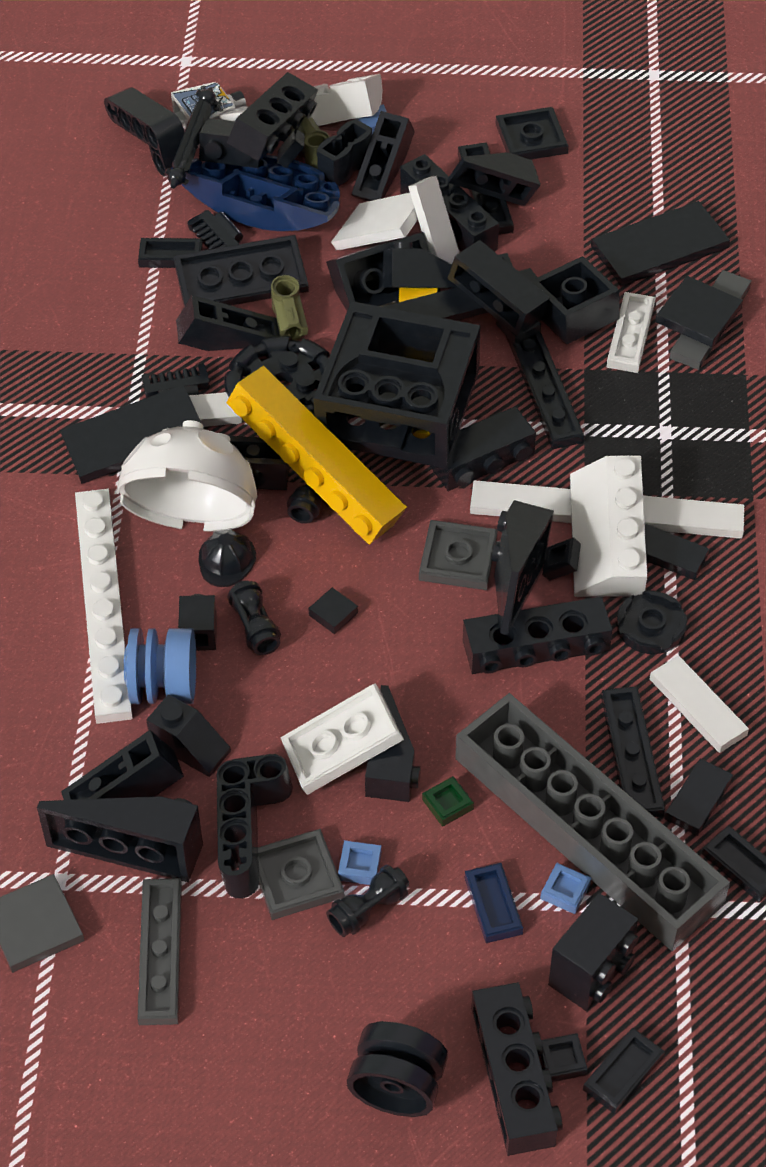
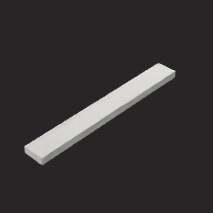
(660, 512)

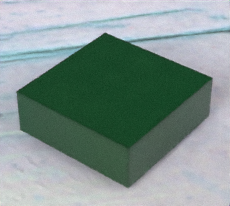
(447, 801)

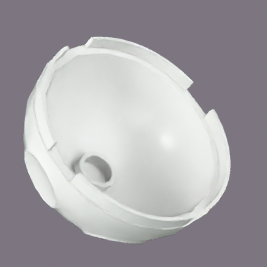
(188, 478)

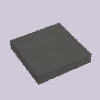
(458, 554)
(297, 874)
(36, 923)

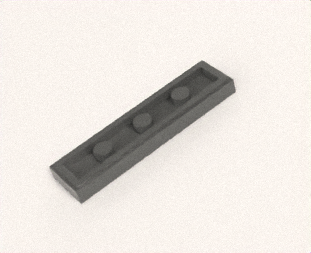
(694, 352)
(160, 952)

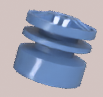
(160, 665)

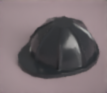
(226, 558)

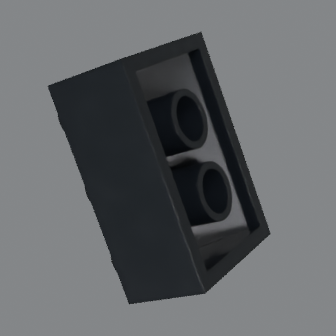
(360, 274)

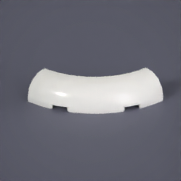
(342, 102)

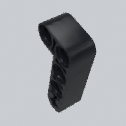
(147, 122)
(240, 789)

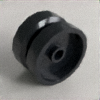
(397, 1069)

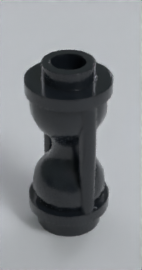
(304, 504)
(260, 631)
(354, 910)

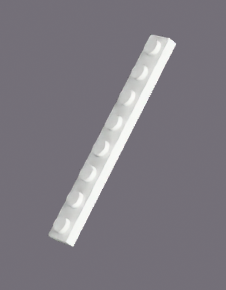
(102, 606)

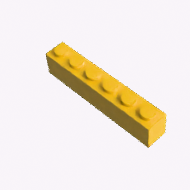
(316, 454)

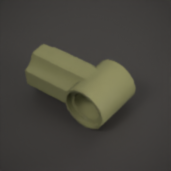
(313, 139)
(288, 307)

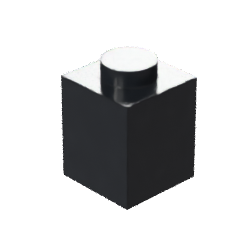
(200, 614)

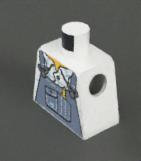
(185, 99)

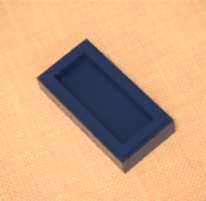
(493, 903)

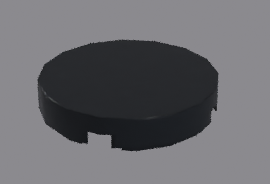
(651, 622)

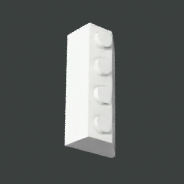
(610, 527)

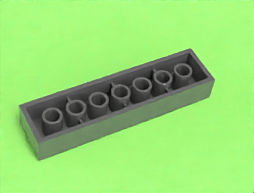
(592, 821)

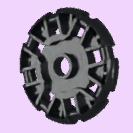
(283, 364)

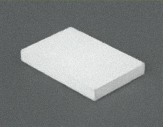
(377, 222)
(341, 738)

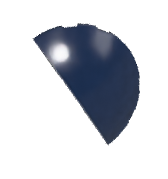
(266, 195)

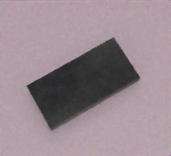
(660, 243)
(239, 271)
(105, 441)

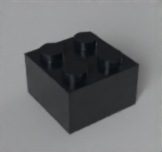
(579, 300)
(593, 952)

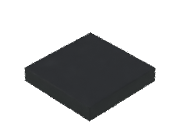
(532, 133)
(699, 311)

